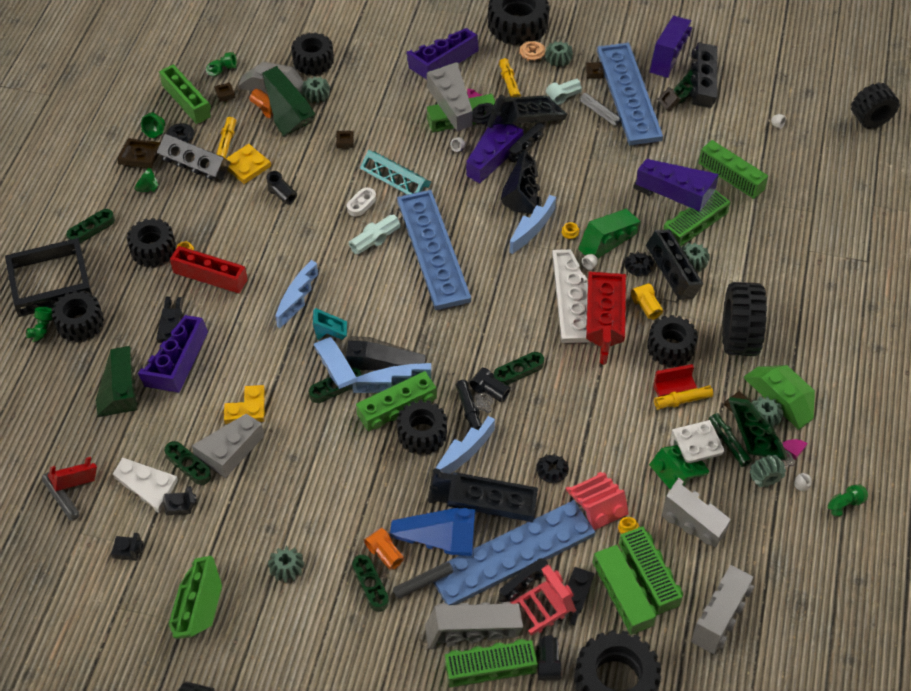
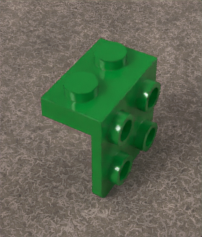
(671, 465)

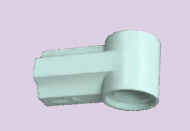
(559, 93)

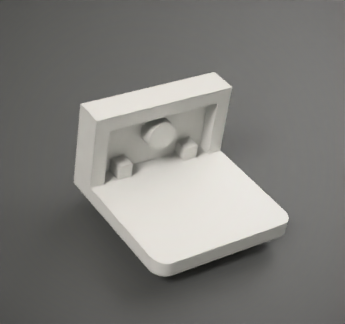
(697, 441)

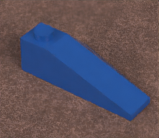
(442, 529)

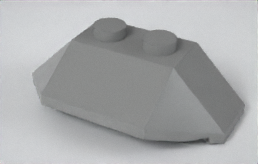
(254, 79)

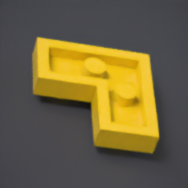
(253, 405)

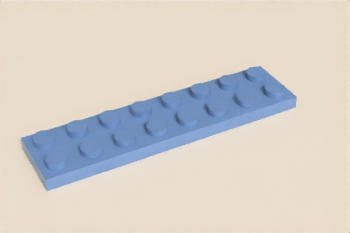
(629, 94)
(433, 250)
(514, 552)

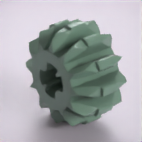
(559, 53)
(315, 89)
(697, 255)
(769, 409)
(767, 471)
(278, 561)

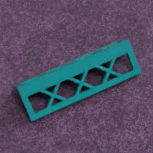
(399, 169)

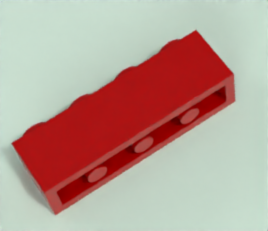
(208, 269)

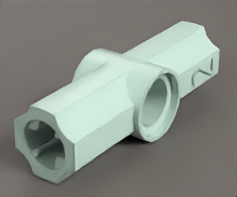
(374, 234)

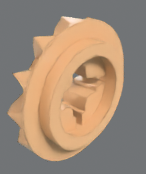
(532, 46)

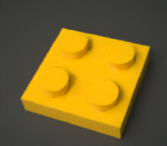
(247, 163)

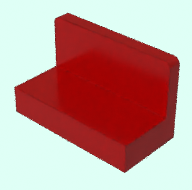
(674, 380)

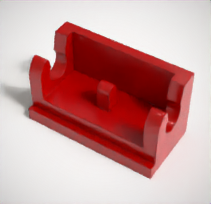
(73, 475)

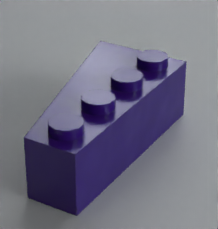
(670, 45)
(443, 52)
(492, 151)
(677, 182)
(175, 358)

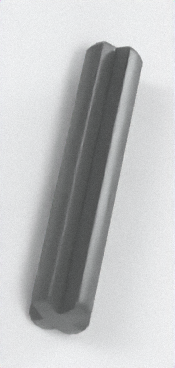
(600, 109)
(62, 499)
(423, 580)

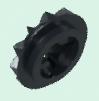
(479, 111)
(179, 129)
(638, 269)
(553, 475)

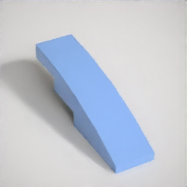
(531, 226)
(294, 297)
(335, 362)
(385, 378)
(461, 452)

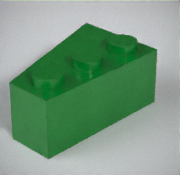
(608, 232)

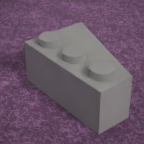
(229, 445)
(694, 515)

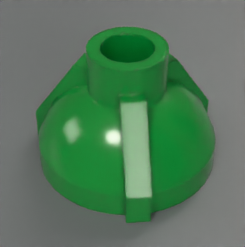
(152, 125)
(147, 182)

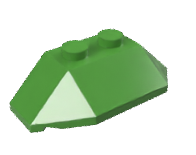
(788, 389)
(196, 599)

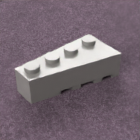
(450, 93)
(720, 612)
(472, 623)

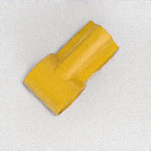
(645, 297)

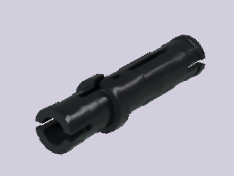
(471, 412)

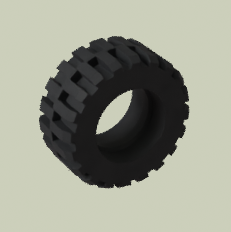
(518, 28)
(744, 319)
(621, 649)

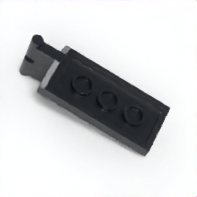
(525, 110)
(483, 495)

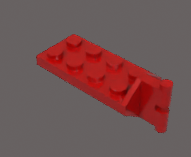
(606, 311)

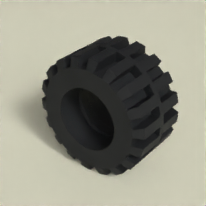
(312, 53)
(875, 105)
(147, 232)
(80, 327)
(676, 329)
(425, 440)

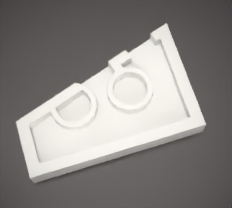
(145, 482)

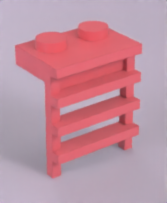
(600, 499)
(556, 593)

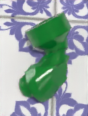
(216, 66)
(43, 315)
(854, 495)

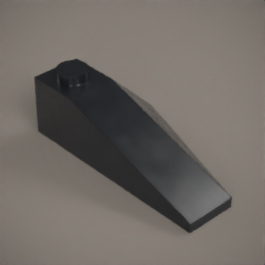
(521, 187)
(374, 354)

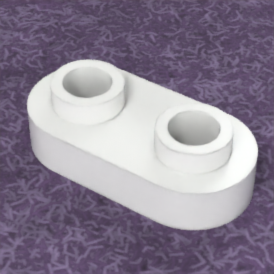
(361, 202)

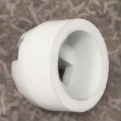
(778, 121)
(457, 142)
(589, 261)
(800, 482)

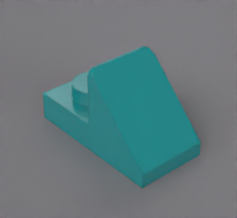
(328, 324)

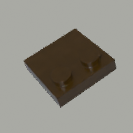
(139, 153)

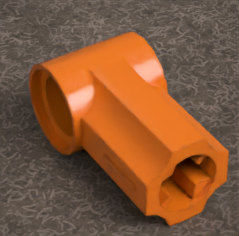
(262, 100)
(381, 545)

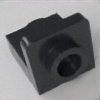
(179, 502)
(127, 547)

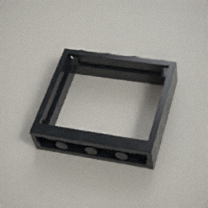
(39, 255)

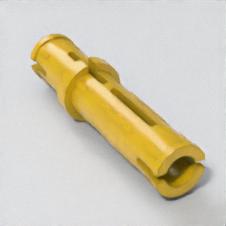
(508, 75)
(227, 134)
(675, 399)

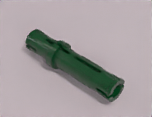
(741, 457)

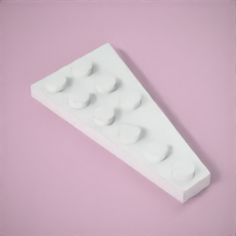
(571, 296)

